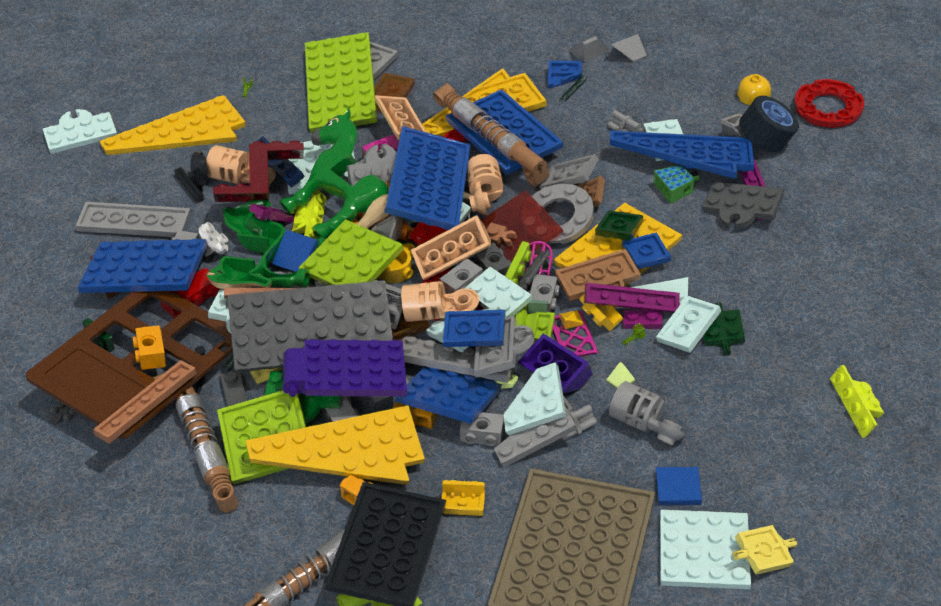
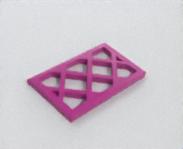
(579, 351)

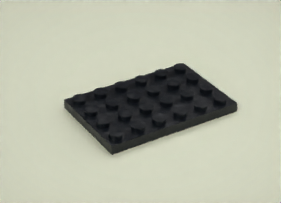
(386, 545)

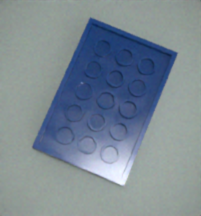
(518, 121)
(143, 266)

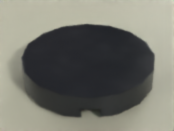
(198, 169)

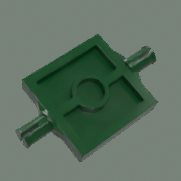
(725, 330)

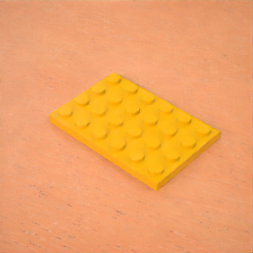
(594, 246)

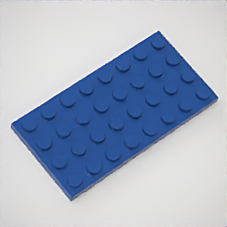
(428, 179)

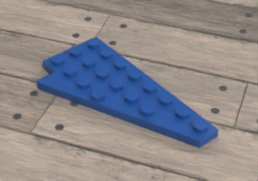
(708, 153)

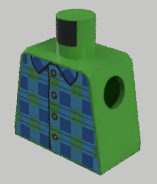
(675, 182)

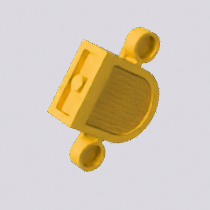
(400, 267)

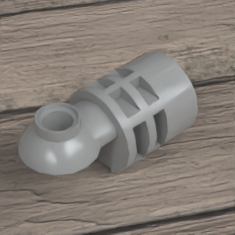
(642, 410)

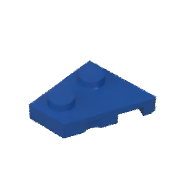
(563, 72)

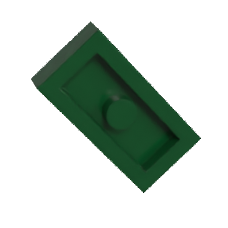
(103, 340)

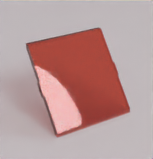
(526, 219)

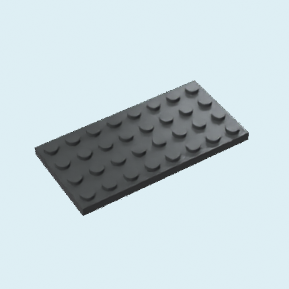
(278, 320)

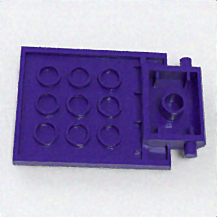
(345, 368)

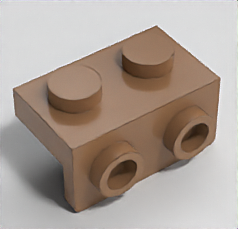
(595, 189)

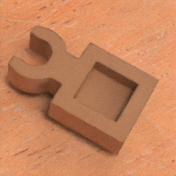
(500, 233)

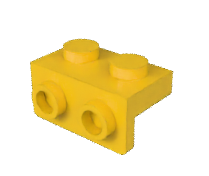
(604, 315)
(463, 497)

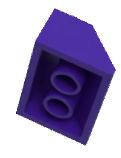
(572, 368)

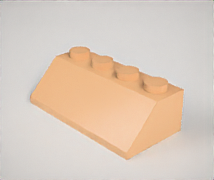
(398, 113)
(451, 247)

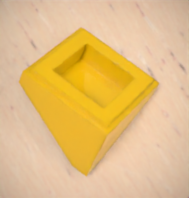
(571, 319)

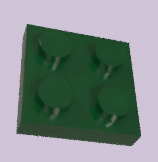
(619, 225)

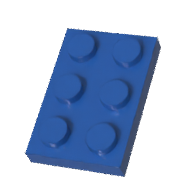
(474, 328)

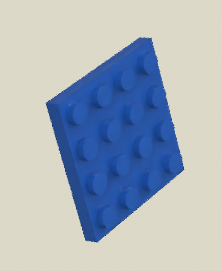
(450, 393)

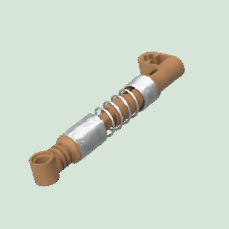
(507, 143)
(208, 454)
(298, 579)

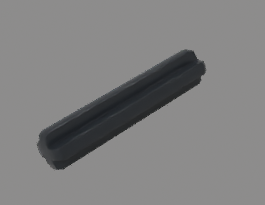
(189, 185)

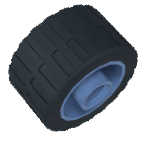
(769, 123)

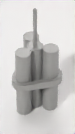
(623, 123)
(583, 420)

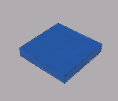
(294, 250)
(647, 250)
(678, 486)

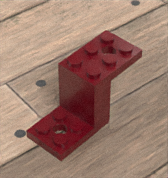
(258, 164)

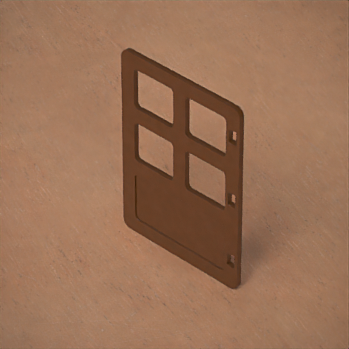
(100, 382)

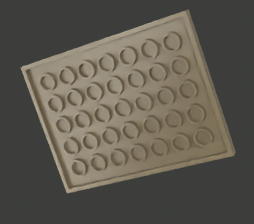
(573, 543)

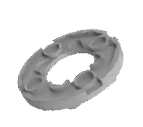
(583, 209)

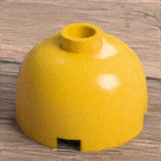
(752, 87)

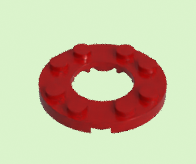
(842, 90)

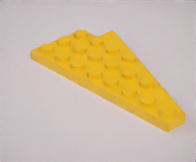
(517, 87)
(194, 126)
(363, 446)

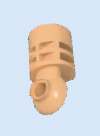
(231, 165)
(483, 182)
(430, 301)

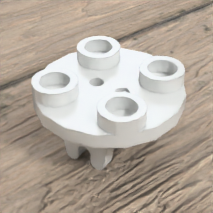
(215, 241)

